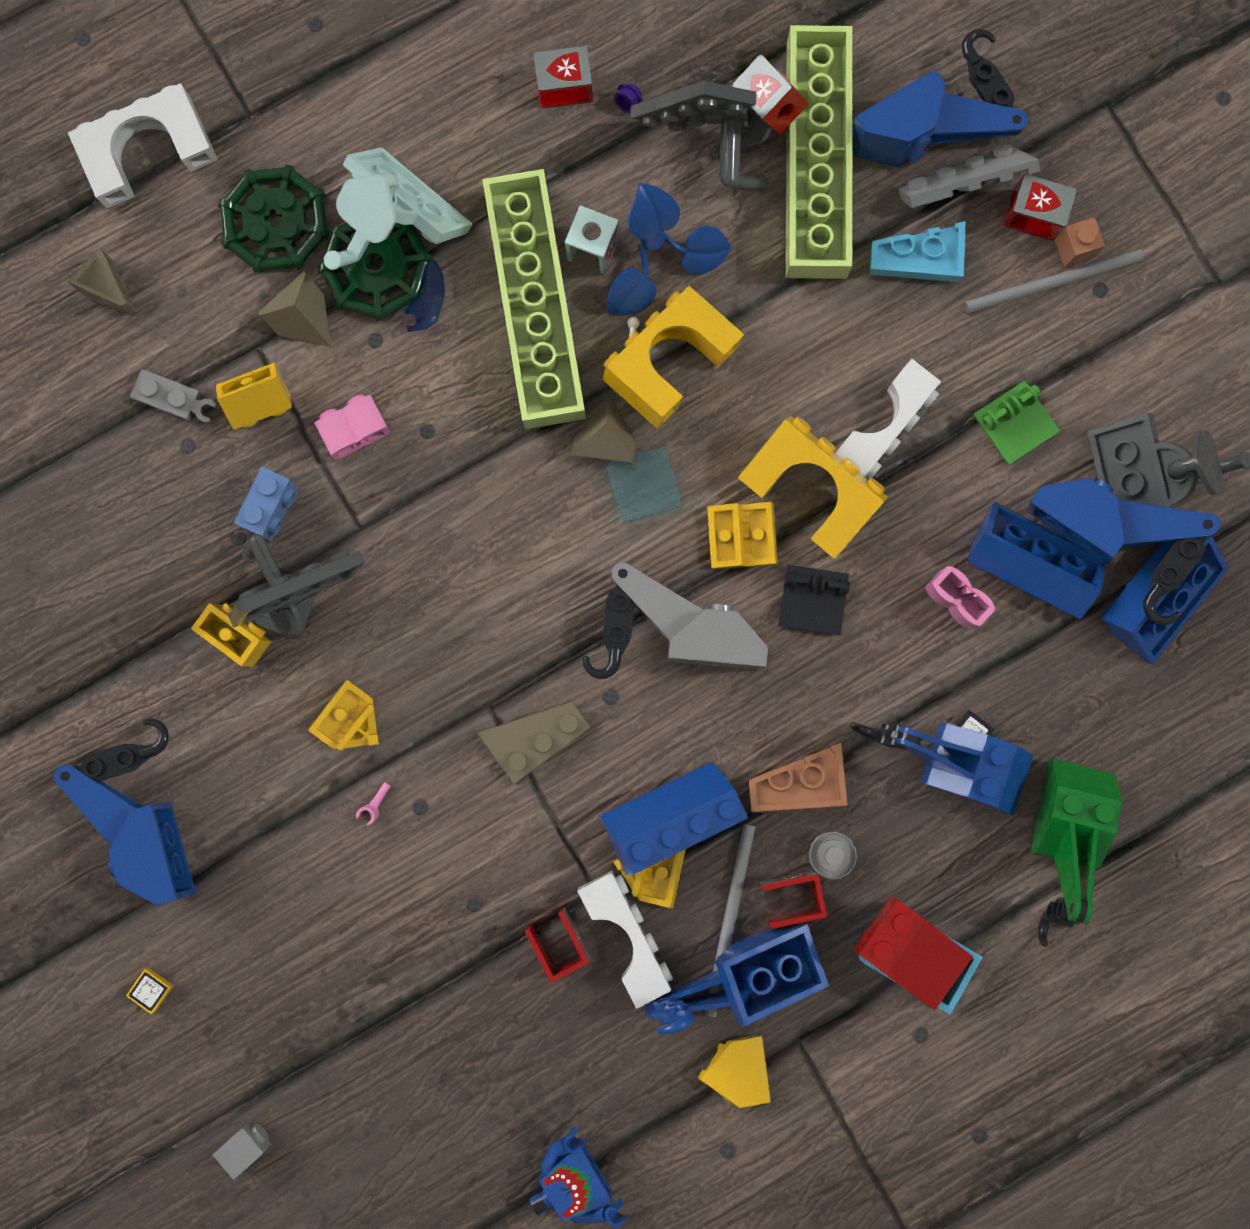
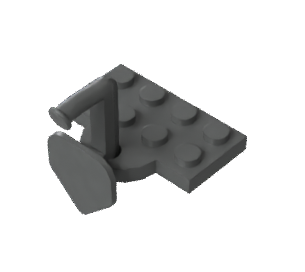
(713, 104)
(1146, 471)
(286, 600)

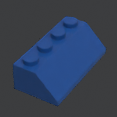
(1037, 561)
(1126, 615)
(672, 818)

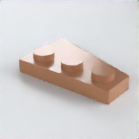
(802, 785)

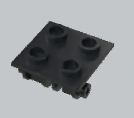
(813, 600)

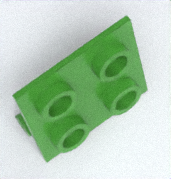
(1017, 422)

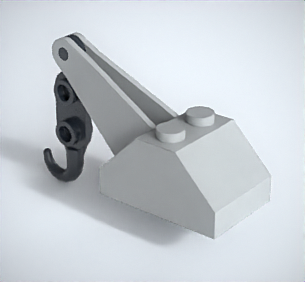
(694, 634)

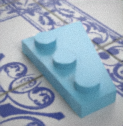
(921, 256)

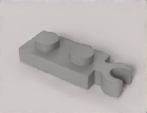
(171, 397)

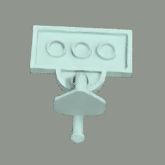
(389, 194)

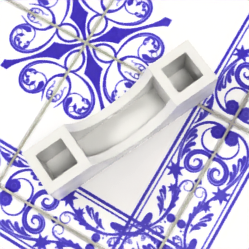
(908, 393)
(644, 976)

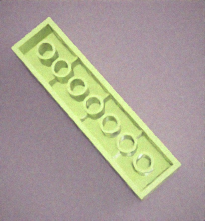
(820, 154)
(534, 299)

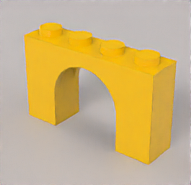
(686, 319)
(856, 495)

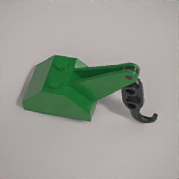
(1075, 829)

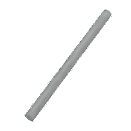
(1053, 281)
(733, 901)

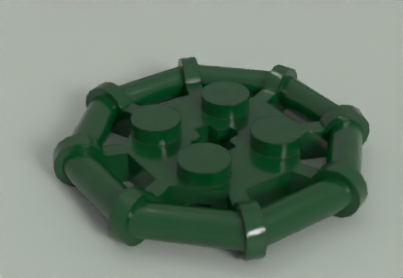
(261, 207)
(379, 281)

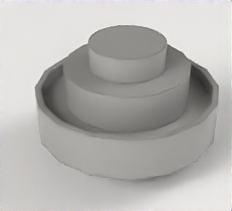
(832, 855)

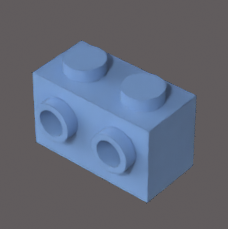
(266, 504)

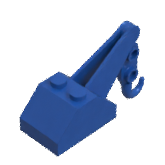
(757, 976)

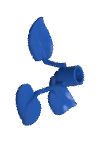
(647, 220)

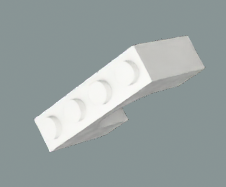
(102, 141)

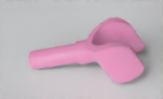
(373, 806)

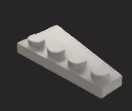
(969, 175)

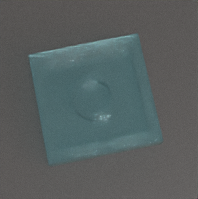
(643, 486)

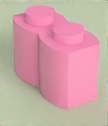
(351, 427)
(966, 604)

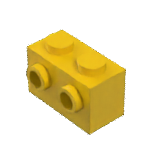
(254, 396)
(241, 644)

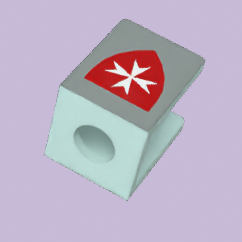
(602, 246)

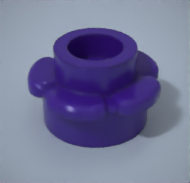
(627, 96)

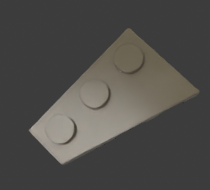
(532, 740)

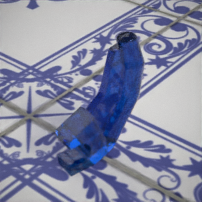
(430, 301)

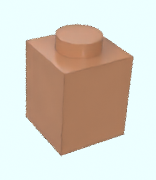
(1079, 242)

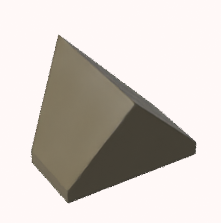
(102, 283)
(299, 312)
(605, 437)

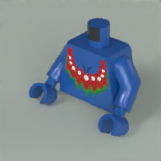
(575, 1185)

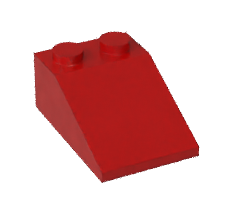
(913, 952)

